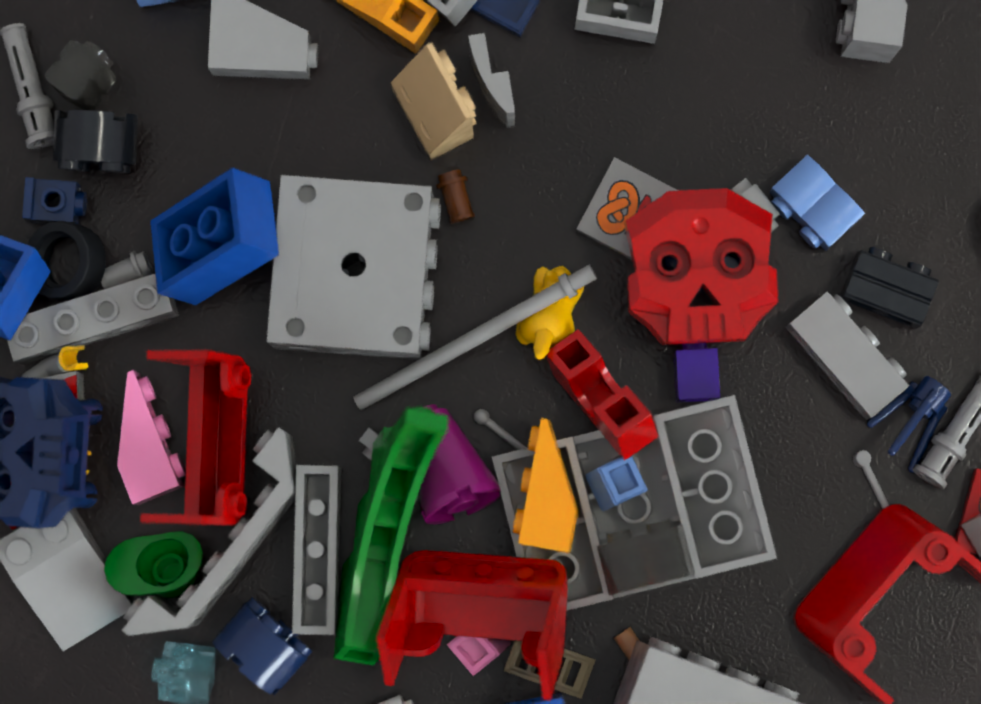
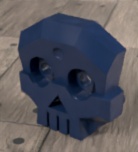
(43, 451)

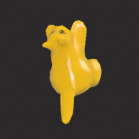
(551, 323)

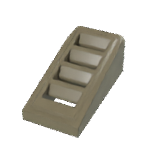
(580, 683)

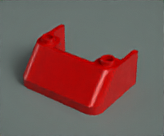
(213, 437)
(861, 577)
(476, 598)

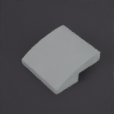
(494, 86)

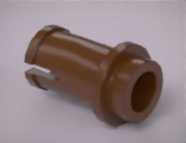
(455, 196)

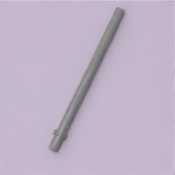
(564, 287)

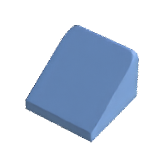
(616, 483)

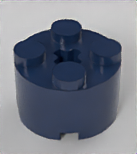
(262, 646)

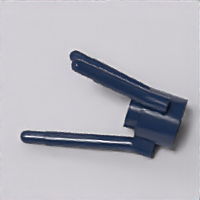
(927, 400)

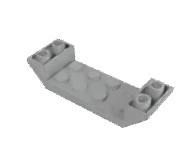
(157, 614)

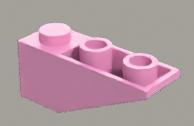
(143, 453)

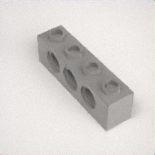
(90, 319)

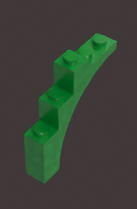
(382, 520)

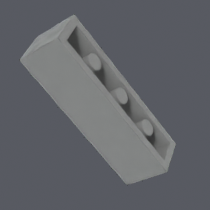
(316, 549)

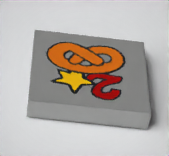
(618, 198)

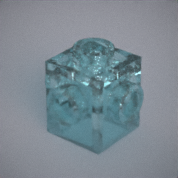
(185, 673)

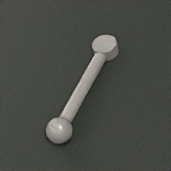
(482, 417)
(862, 459)

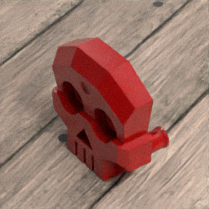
(698, 233)

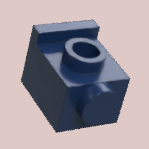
(36, 196)

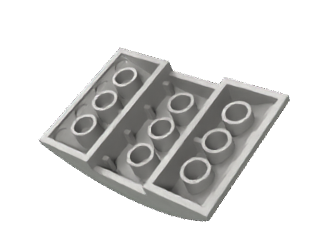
(694, 476)

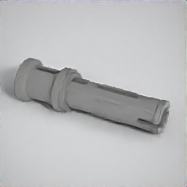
(33, 103)
(950, 445)

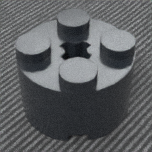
(95, 138)

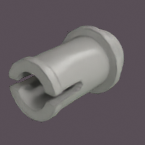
(127, 270)

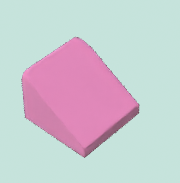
(477, 652)

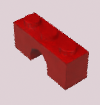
(611, 409)

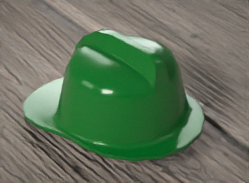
(155, 565)

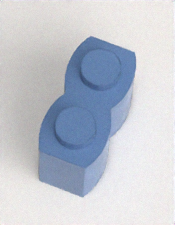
(815, 203)

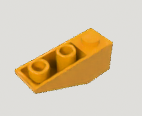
(402, 20)
(550, 503)

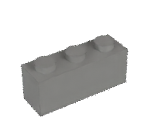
(848, 355)

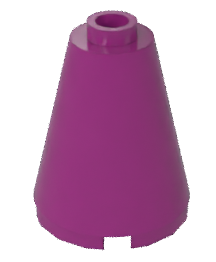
(455, 477)

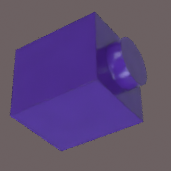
(696, 373)

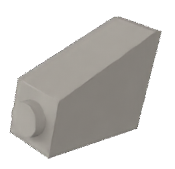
(257, 43)

